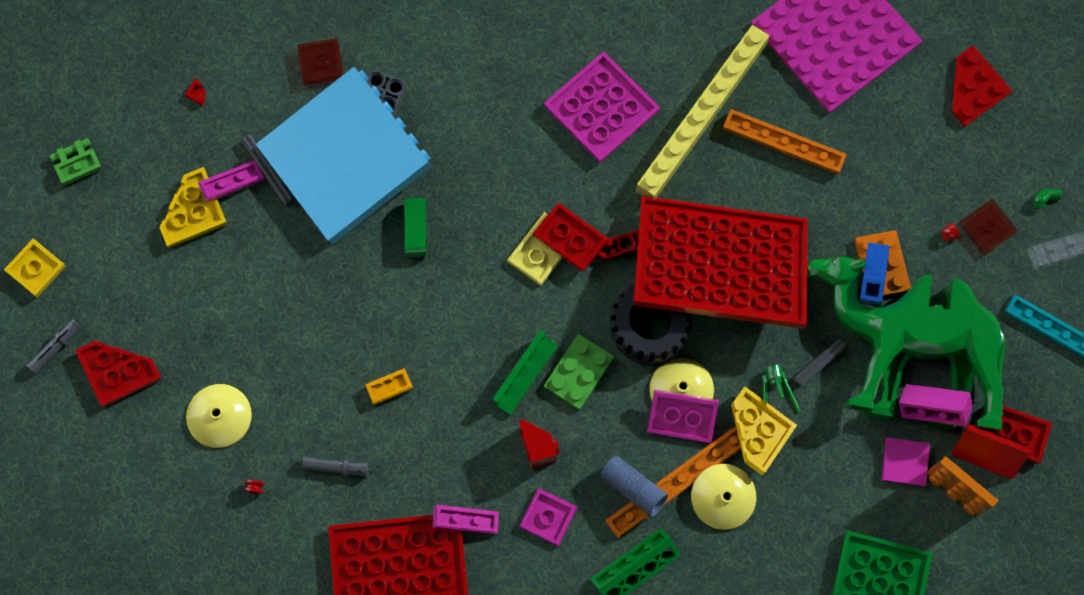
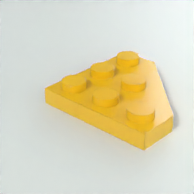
(190, 213)
(759, 429)

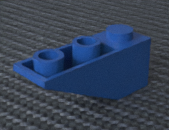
(874, 275)

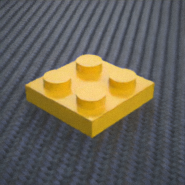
(35, 267)

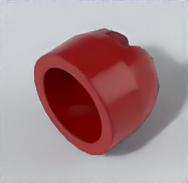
(950, 232)

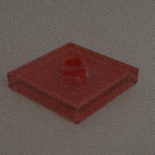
(320, 61)
(988, 227)

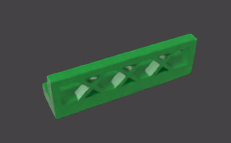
(524, 373)
(634, 562)

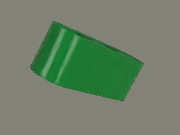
(415, 227)

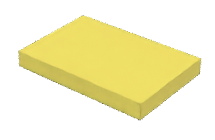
(534, 257)

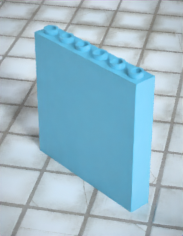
(344, 155)

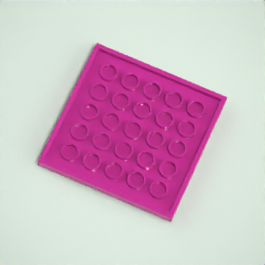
(837, 43)

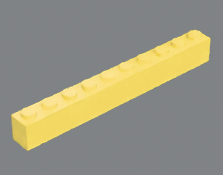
(702, 113)

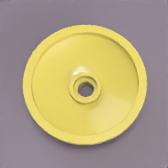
(685, 371)
(225, 428)
(709, 501)

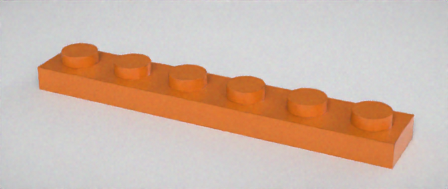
(784, 141)

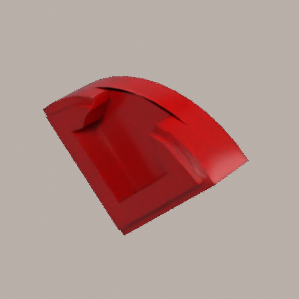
(196, 93)

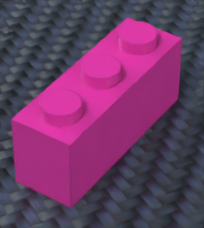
(936, 405)

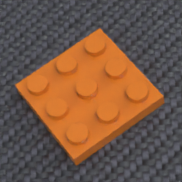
(961, 487)

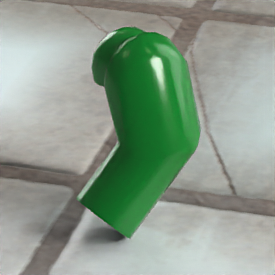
(1044, 195)

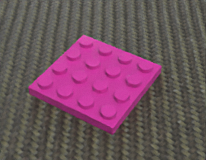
(601, 107)

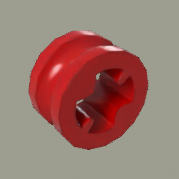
(254, 486)

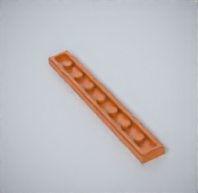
(678, 480)

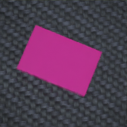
(682, 416)

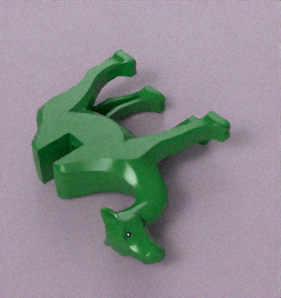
(910, 328)

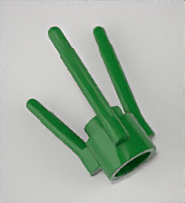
(776, 377)

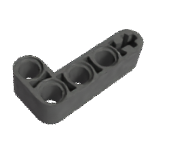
(388, 83)

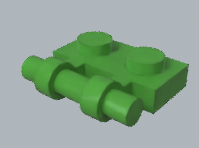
(77, 166)

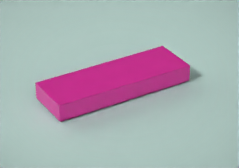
(231, 181)
(465, 519)

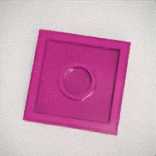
(905, 462)
(548, 517)

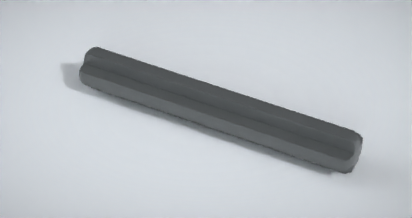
(267, 169)

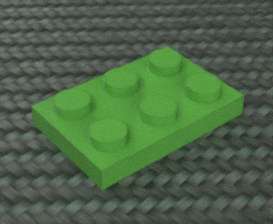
(578, 372)

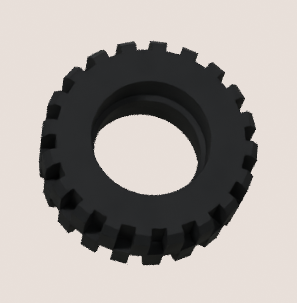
(644, 349)

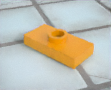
(389, 386)

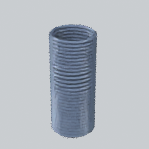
(629, 483)

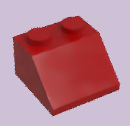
(538, 445)

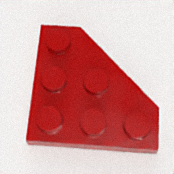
(975, 87)
(115, 371)

